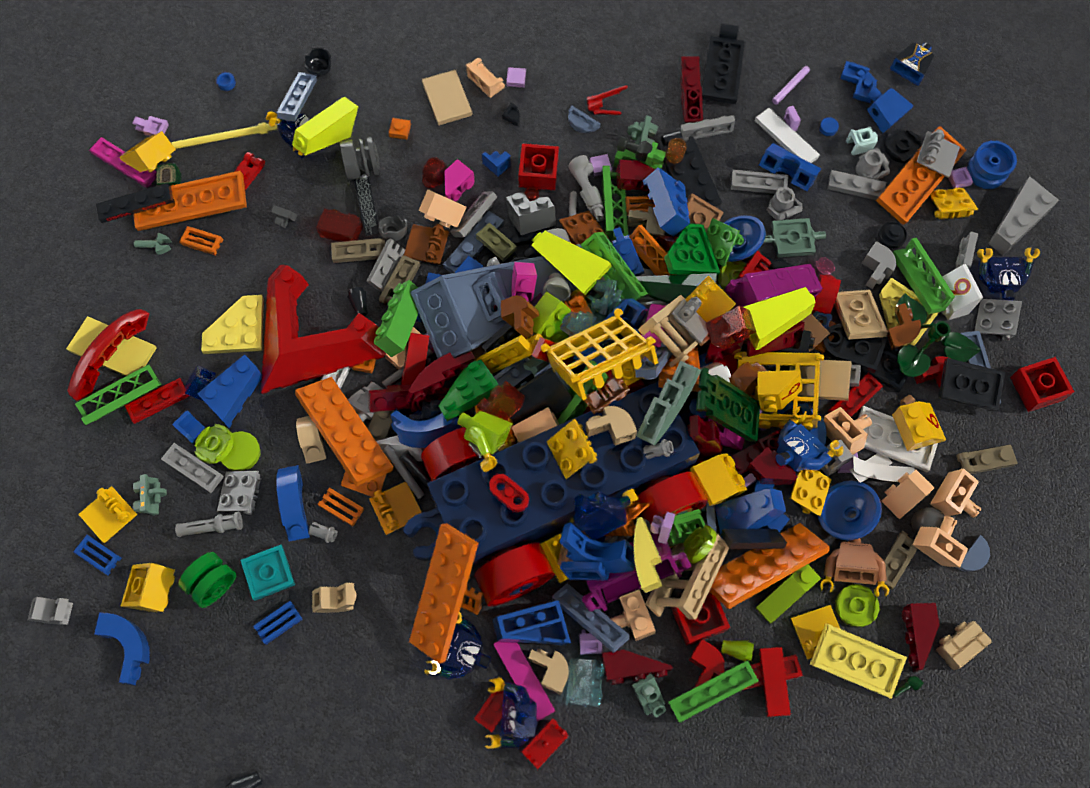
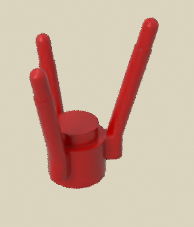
(595, 102)

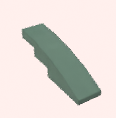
(667, 406)

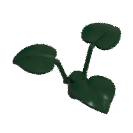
(914, 362)

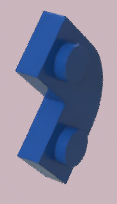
(859, 75)

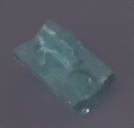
(608, 287)

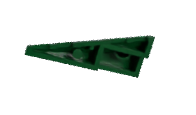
(669, 287)

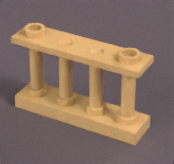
(661, 320)
(695, 588)

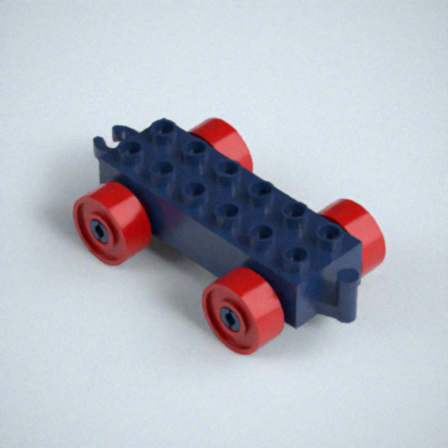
(503, 536)

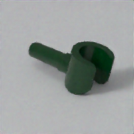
(913, 682)

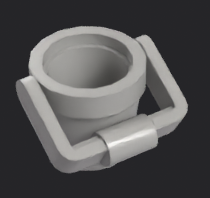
(871, 163)
(782, 204)

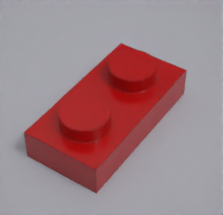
(491, 711)

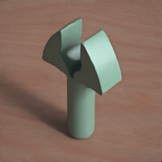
(159, 249)

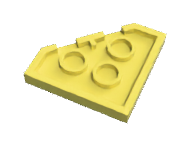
(890, 296)
(237, 329)

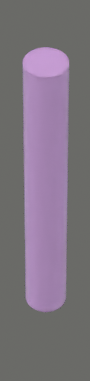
(790, 85)

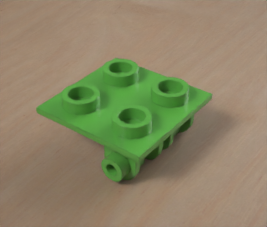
(722, 239)

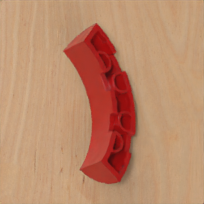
(102, 349)

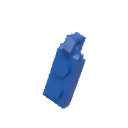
(627, 251)

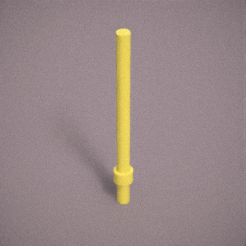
(262, 128)

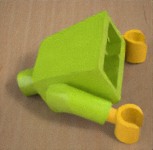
(488, 434)

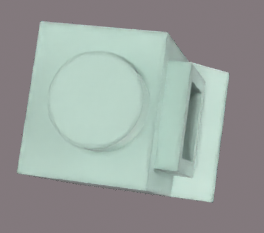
(863, 139)

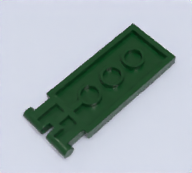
(728, 405)

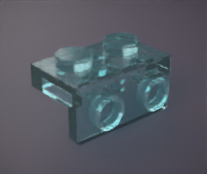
(585, 682)

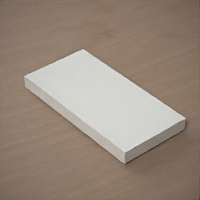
(886, 440)

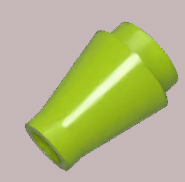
(739, 649)

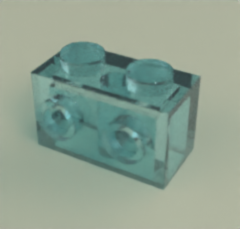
(578, 321)

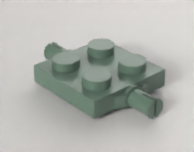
(793, 237)

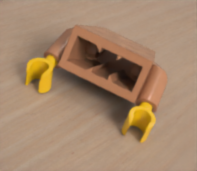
(855, 564)

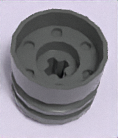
(359, 158)

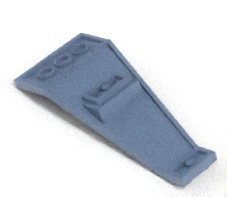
(462, 313)

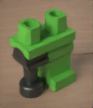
(643, 152)

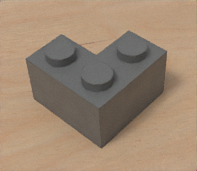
(530, 215)

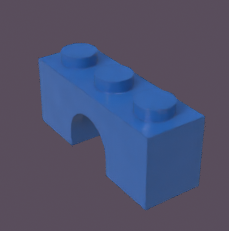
(801, 171)

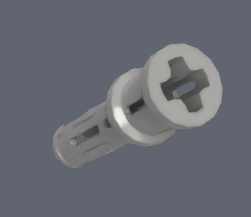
(219, 524)

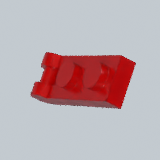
(250, 174)

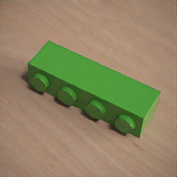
(398, 320)

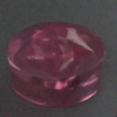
(825, 266)

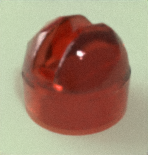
(532, 193)

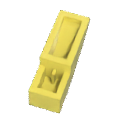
(646, 557)

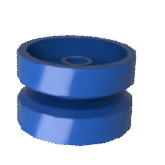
(992, 164)

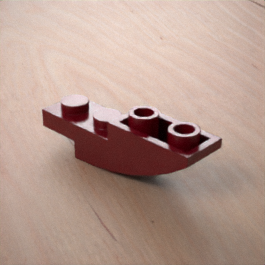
(690, 89)
(434, 375)
(395, 397)
(705, 435)
(746, 456)

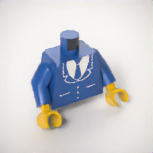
(801, 448)

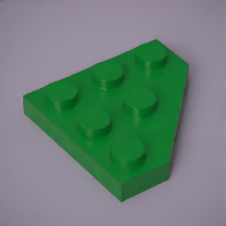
(691, 253)
(468, 390)

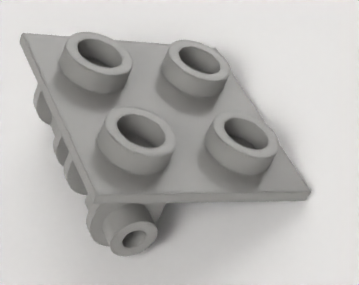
(938, 153)
(686, 315)
(998, 317)
(239, 491)

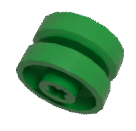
(207, 579)

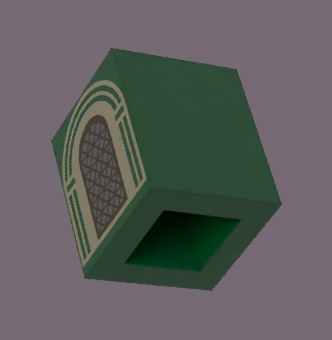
(168, 174)

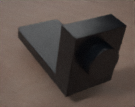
(806, 344)

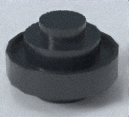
(892, 235)

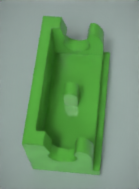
(683, 526)

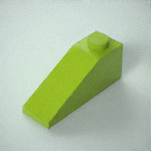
(788, 593)

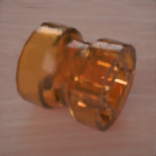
(676, 150)

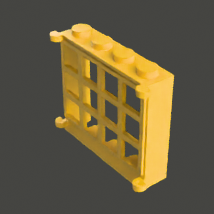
(591, 337)
(788, 359)

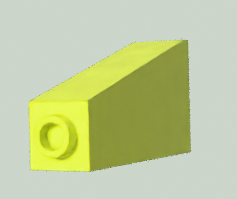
(327, 127)
(571, 261)
(778, 315)

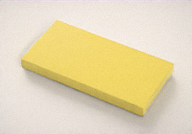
(130, 353)
(858, 660)

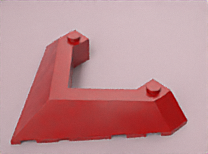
(312, 356)

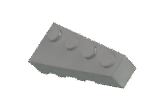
(1024, 213)

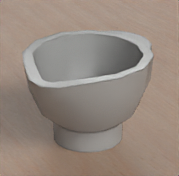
(558, 287)

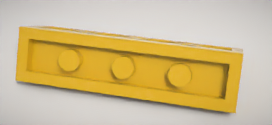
(509, 353)

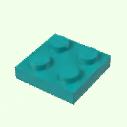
(267, 572)

